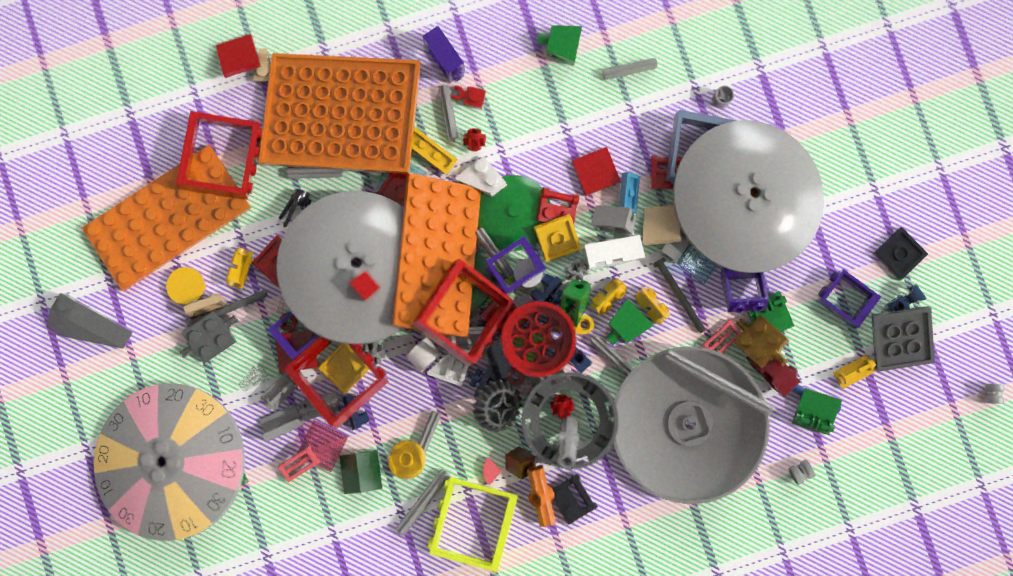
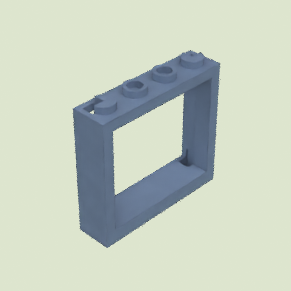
(689, 118)

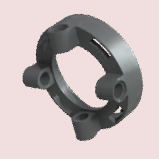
(596, 392)

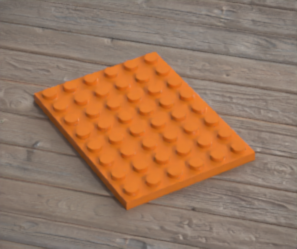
(340, 113)

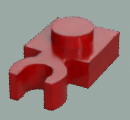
(473, 97)

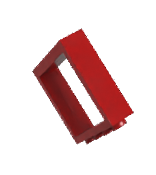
(188, 150)
(494, 324)
(294, 371)

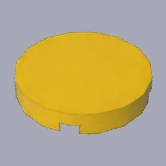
(185, 285)
(406, 459)

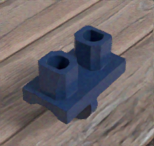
(552, 285)
(489, 375)
(355, 420)

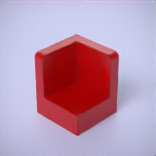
(364, 285)

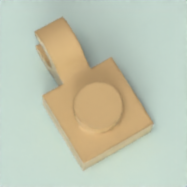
(261, 73)

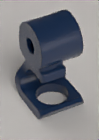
(903, 303)
(580, 361)

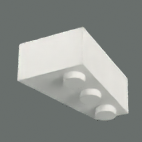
(613, 252)

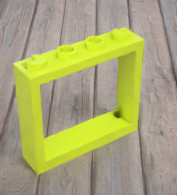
(439, 523)

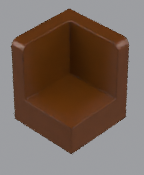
(518, 462)

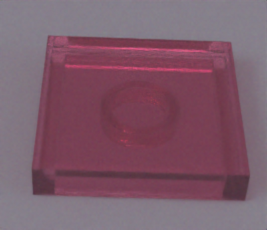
(325, 443)

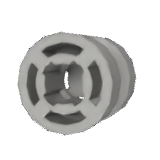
(726, 93)
(992, 398)
(801, 472)

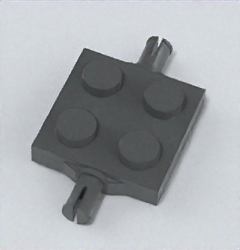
(209, 336)

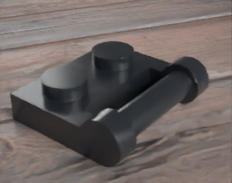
(499, 366)
(567, 503)

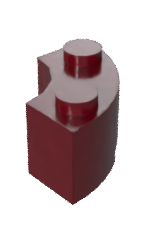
(779, 377)

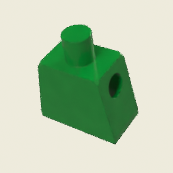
(561, 43)
(576, 293)
(627, 324)

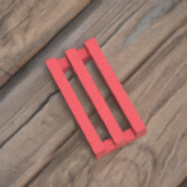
(719, 331)
(311, 455)

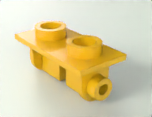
(242, 260)
(615, 291)
(658, 309)
(855, 371)

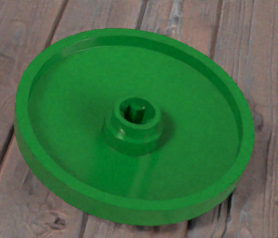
(511, 212)

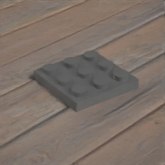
(903, 338)

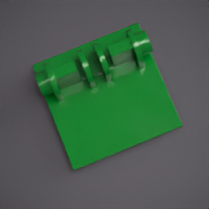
(775, 313)
(817, 411)

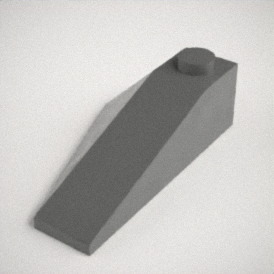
(80, 322)

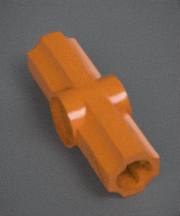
(541, 496)

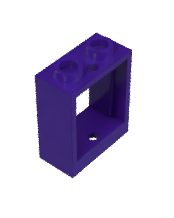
(444, 54)
(531, 254)
(745, 304)
(865, 308)
(284, 342)

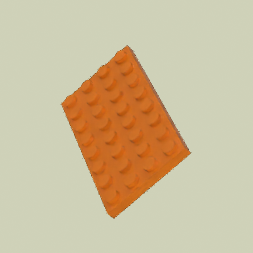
(163, 221)
(436, 231)

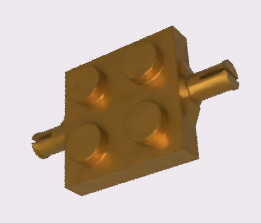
(761, 341)

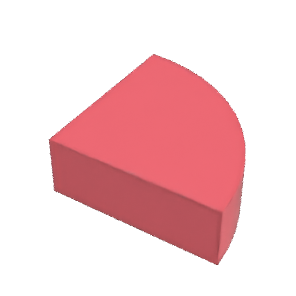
(490, 471)

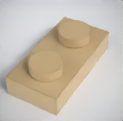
(204, 306)

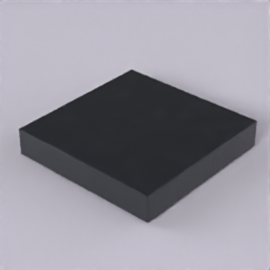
(900, 253)

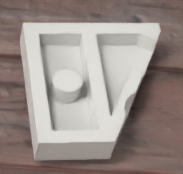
(482, 177)
(450, 370)

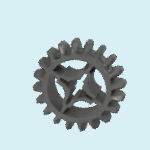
(500, 410)

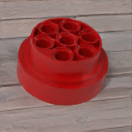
(563, 345)

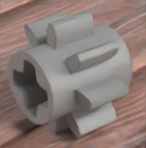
(579, 267)
(376, 351)

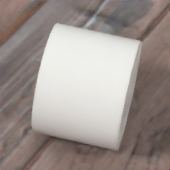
(522, 269)
(423, 354)

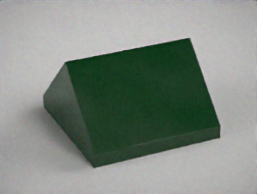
(360, 472)

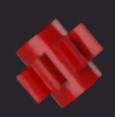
(474, 139)
(562, 406)

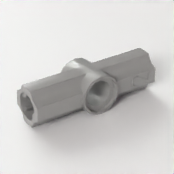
(568, 442)

